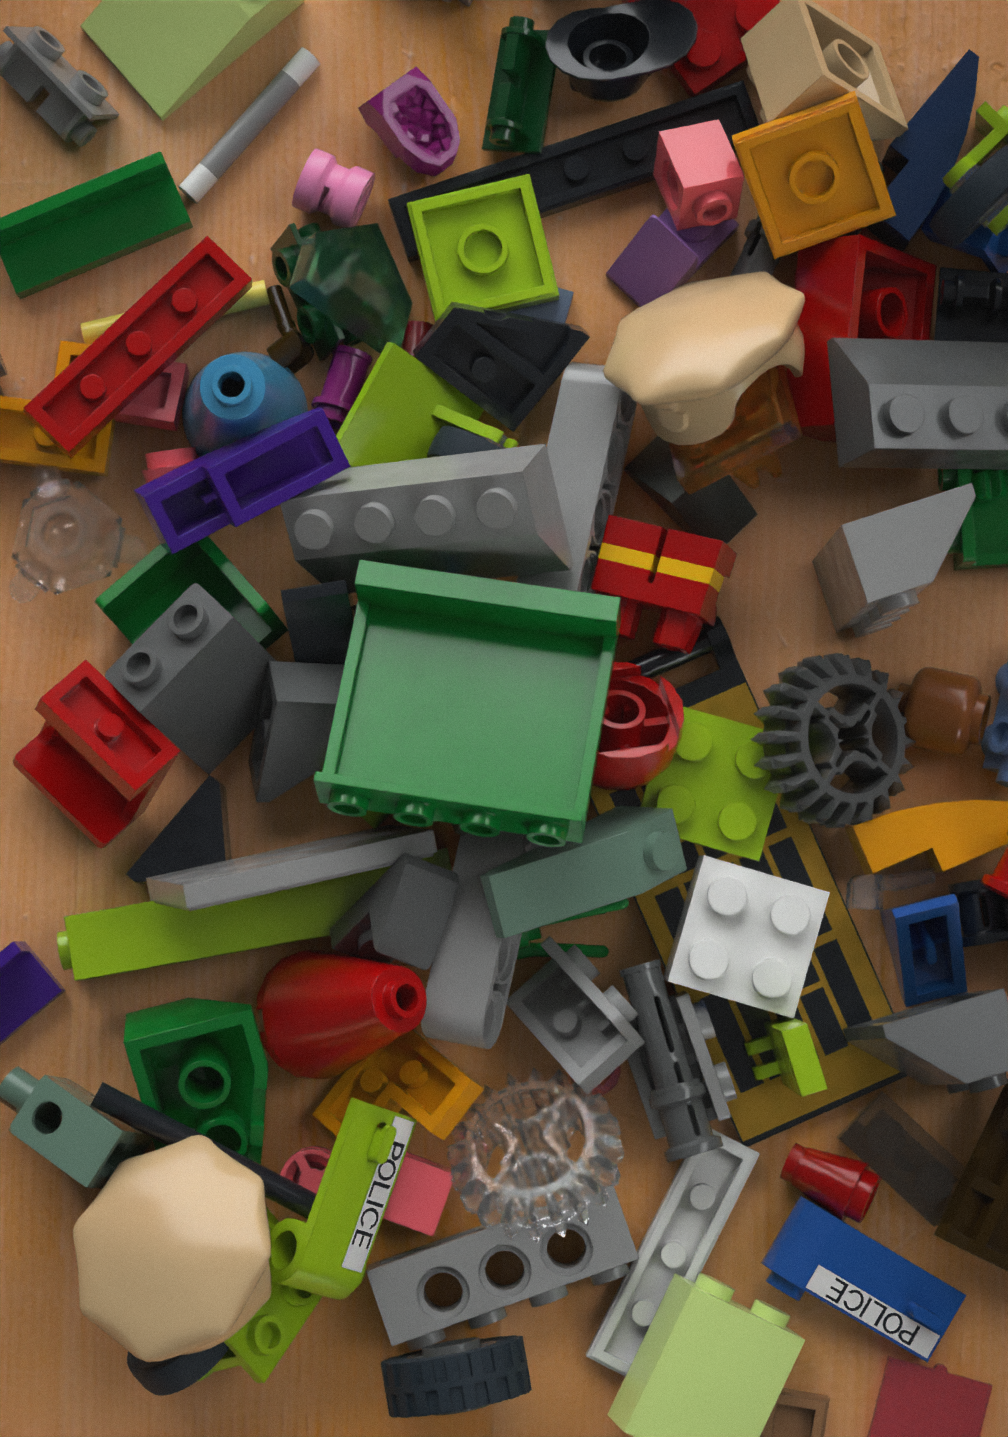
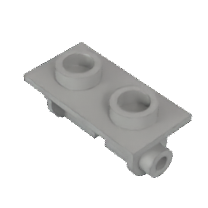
(74, 95)

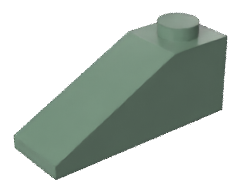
(618, 859)

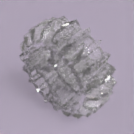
(542, 1186)

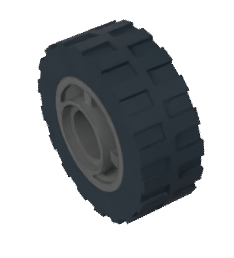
(456, 1376)

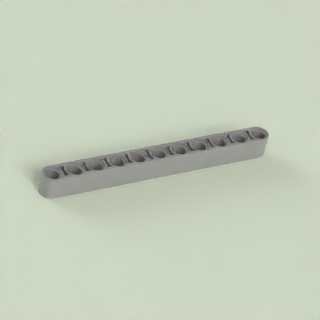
(587, 458)

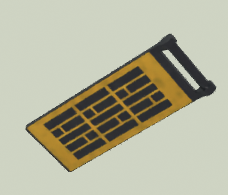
(840, 979)

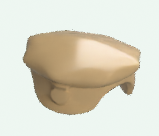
(702, 348)
(175, 1251)

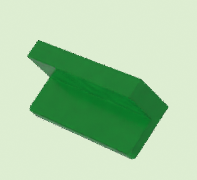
(91, 225)

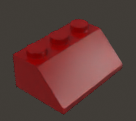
(853, 292)

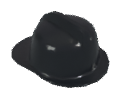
(620, 46)

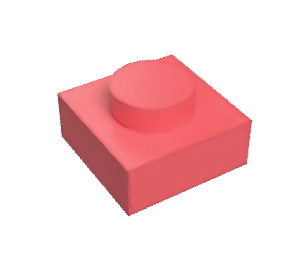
(160, 401)

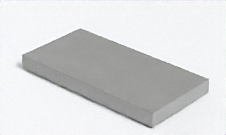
(289, 867)

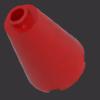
(335, 1010)

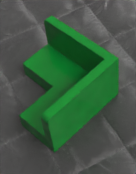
(163, 577)

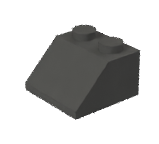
(943, 1042)

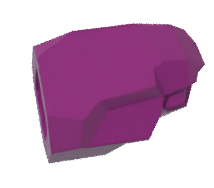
(414, 123)

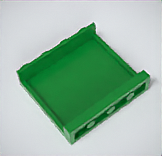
(471, 703)

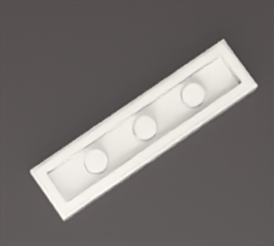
(674, 1243)

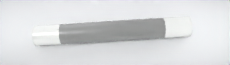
(249, 125)

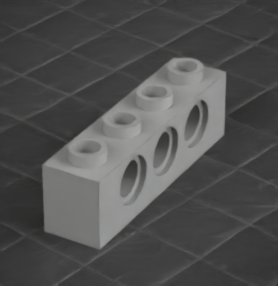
(414, 1319)

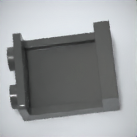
(195, 677)

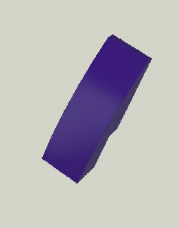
(241, 479)

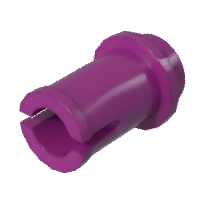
(342, 383)

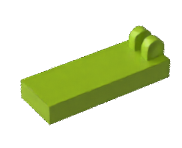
(793, 1055)

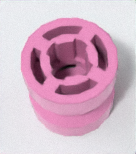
(333, 189)

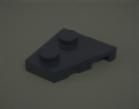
(499, 357)

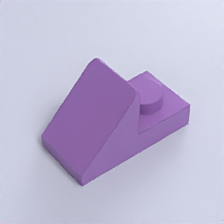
(665, 258)

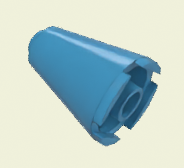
(237, 398)

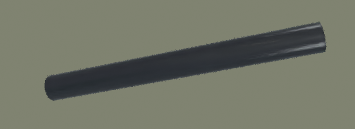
(172, 1131)

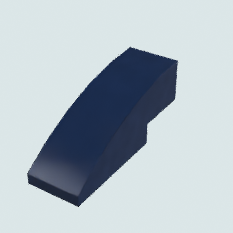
(927, 153)

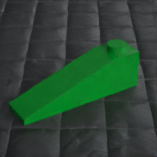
(202, 1068)

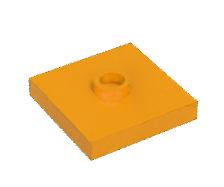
(814, 175)

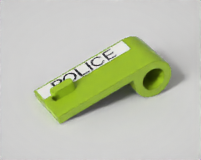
(335, 1243)

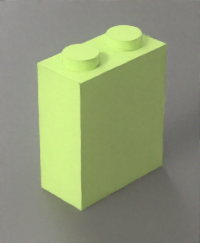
(706, 1365)

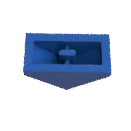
(926, 948)

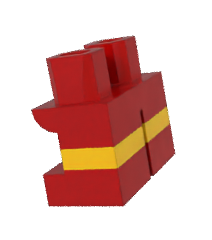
(662, 574)

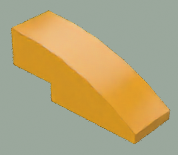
(944, 831)

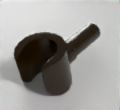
(291, 348)

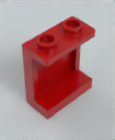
(95, 755)

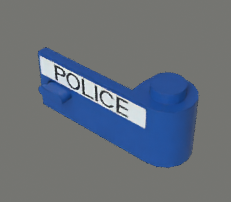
(860, 1279)

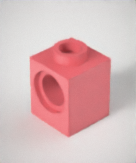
(698, 175)
(419, 1194)

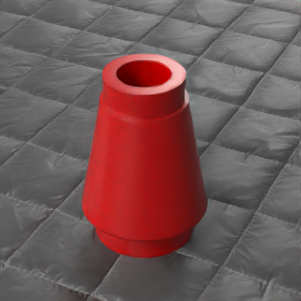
(832, 1181)

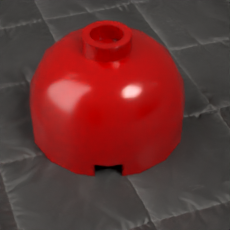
(638, 729)

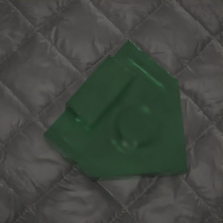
(354, 283)

